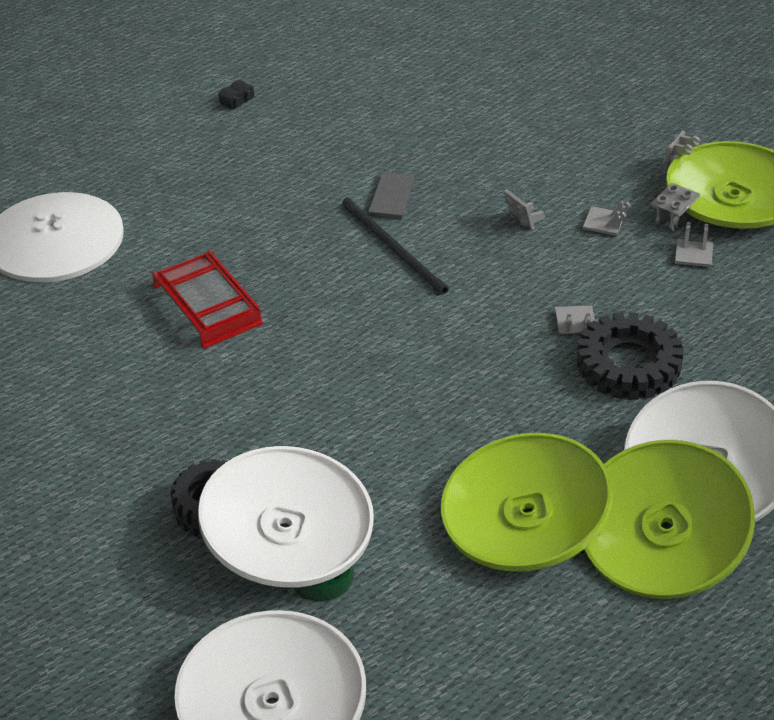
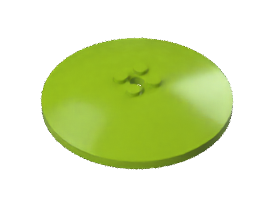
(732, 183)
(523, 471)
(679, 485)

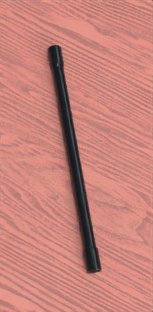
(435, 282)

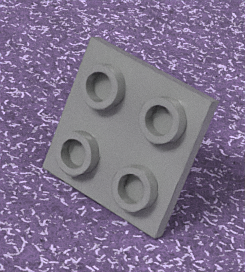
(678, 147)
(674, 200)
(521, 210)
(606, 220)
(694, 252)
(573, 318)

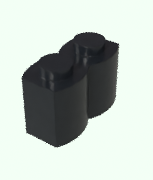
(236, 94)

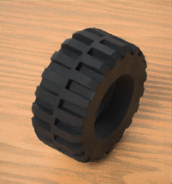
(187, 492)

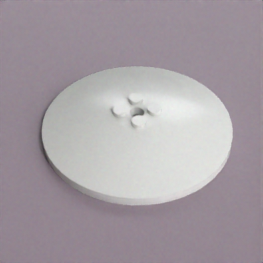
(80, 239)
(720, 418)
(289, 485)
(272, 656)

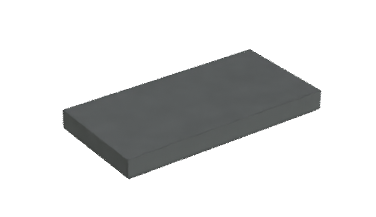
(392, 195)

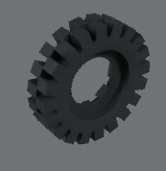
(654, 376)

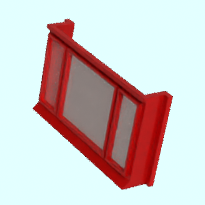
(209, 298)

